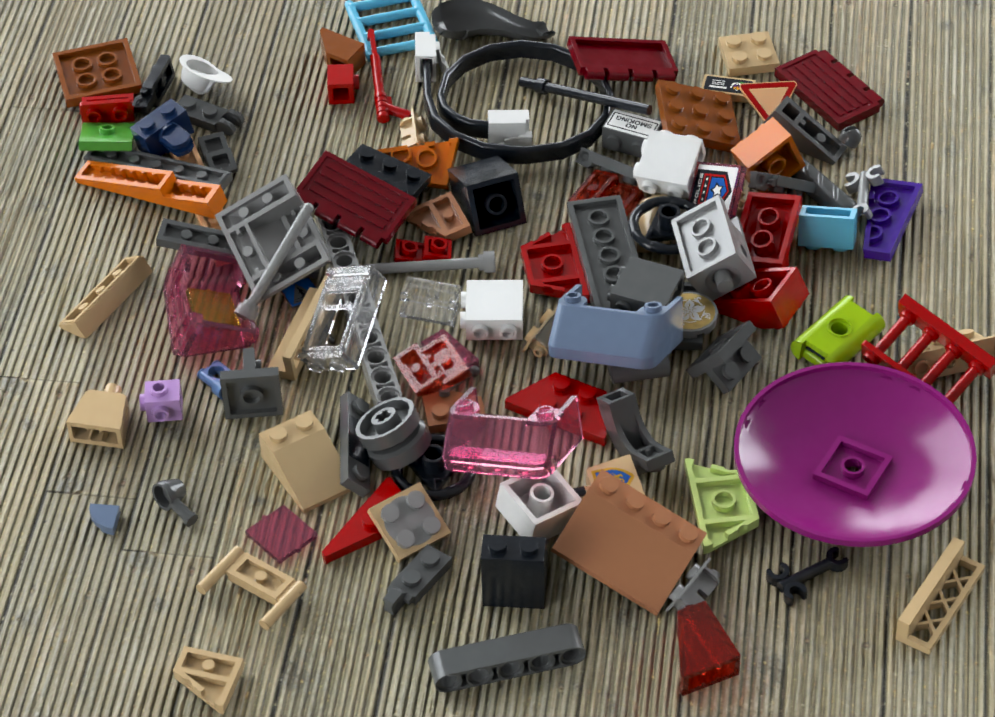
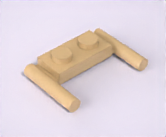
(258, 579)

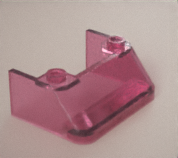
(510, 444)

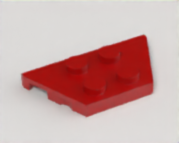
(553, 264)
(555, 391)

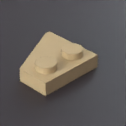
(209, 675)

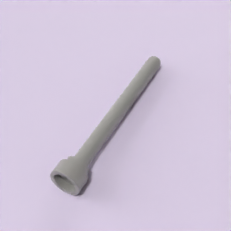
(484, 262)
(249, 307)

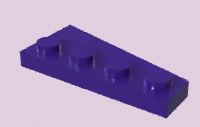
(892, 210)

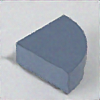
(105, 517)

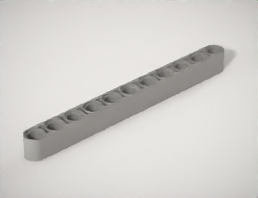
(375, 359)

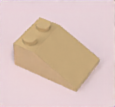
(303, 460)

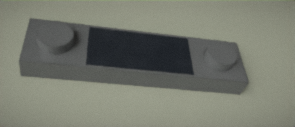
(353, 456)

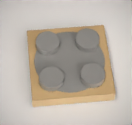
(409, 522)

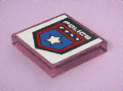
(719, 179)

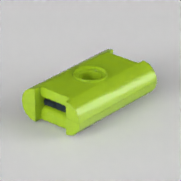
(838, 333)

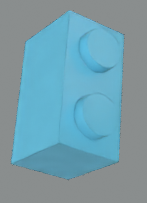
(827, 227)

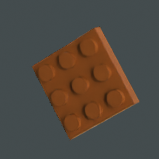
(97, 71)
(698, 113)

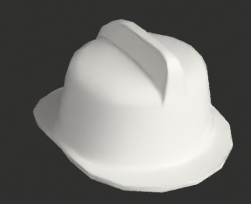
(201, 74)

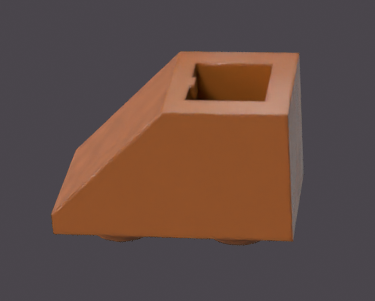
(342, 49)

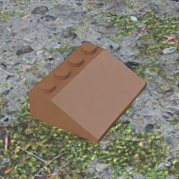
(628, 542)

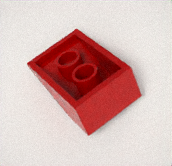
(766, 300)

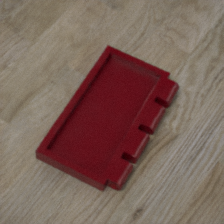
(622, 59)
(830, 89)
(356, 199)

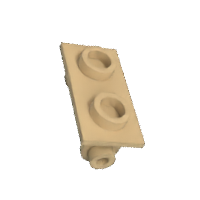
(413, 130)
(538, 338)

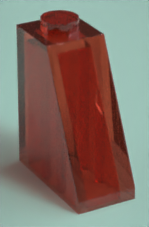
(703, 649)

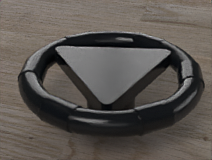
(661, 226)
(433, 474)

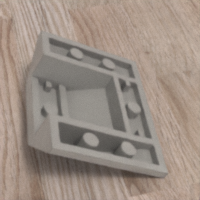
(257, 228)

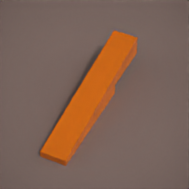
(154, 186)

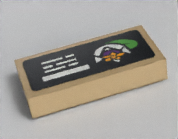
(727, 85)

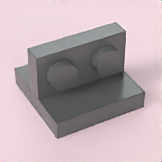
(727, 358)
(252, 390)

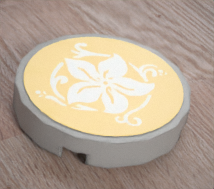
(699, 314)

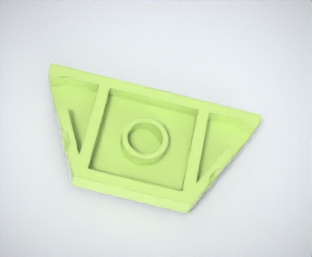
(719, 504)

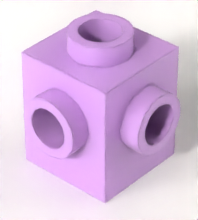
(162, 400)

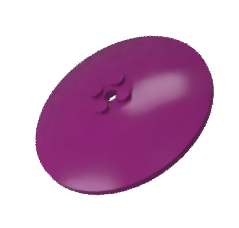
(832, 416)

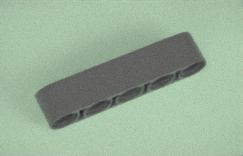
(506, 657)

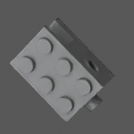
(713, 249)

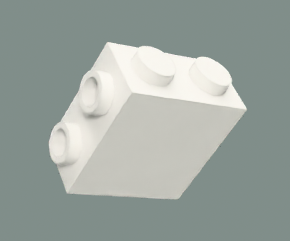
(668, 163)
(492, 310)

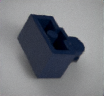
(164, 131)

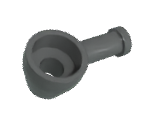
(169, 496)

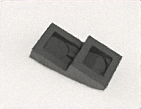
(216, 152)

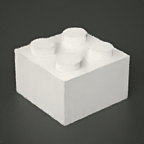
(537, 505)

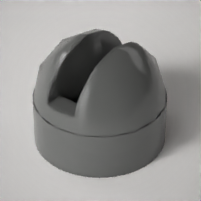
(850, 136)

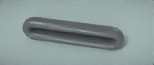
(826, 191)

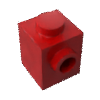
(342, 84)

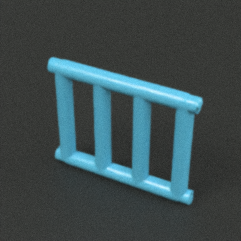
(358, 23)

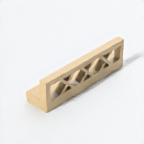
(294, 338)
(931, 589)

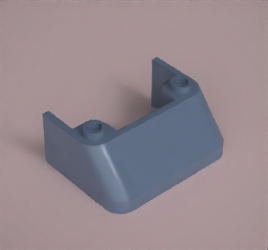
(615, 335)

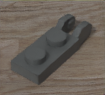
(211, 116)

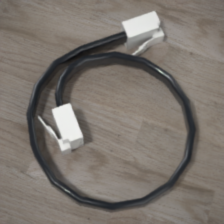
(506, 129)

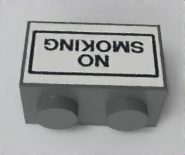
(627, 131)

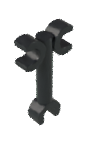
(793, 583)

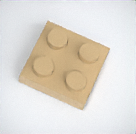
(748, 53)

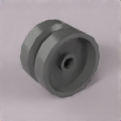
(393, 433)

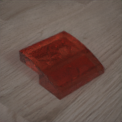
(607, 184)
(432, 367)

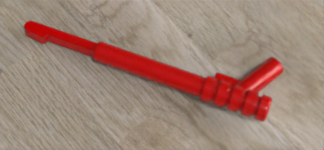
(382, 102)

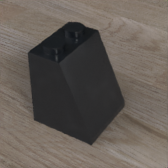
(488, 195)
(514, 571)

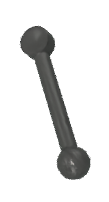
(446, 393)

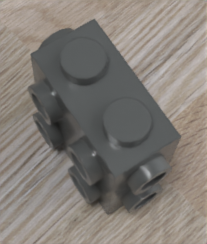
(643, 283)

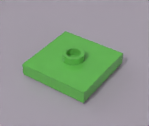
(106, 137)

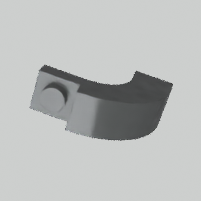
(629, 433)

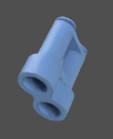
(207, 376)

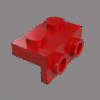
(107, 108)

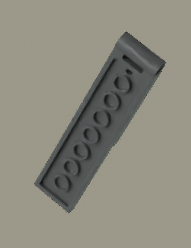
(604, 247)

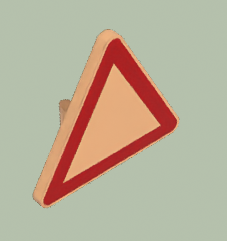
(767, 95)

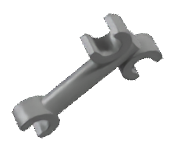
(861, 185)

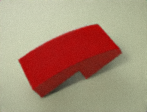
(431, 249)

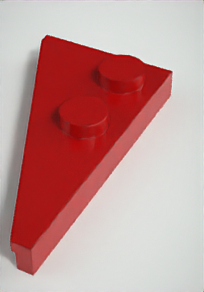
(360, 528)

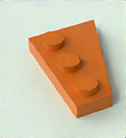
(431, 158)

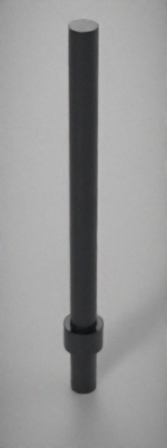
(544, 87)

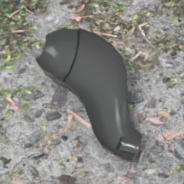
(479, 18)

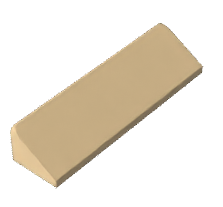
(106, 296)

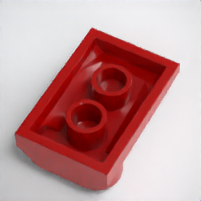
(770, 227)

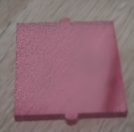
(281, 534)

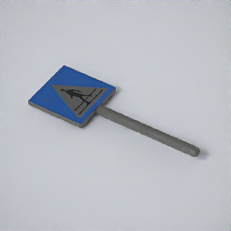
(295, 294)

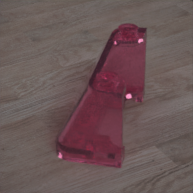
(188, 331)

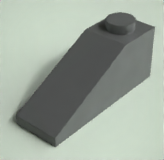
(807, 133)

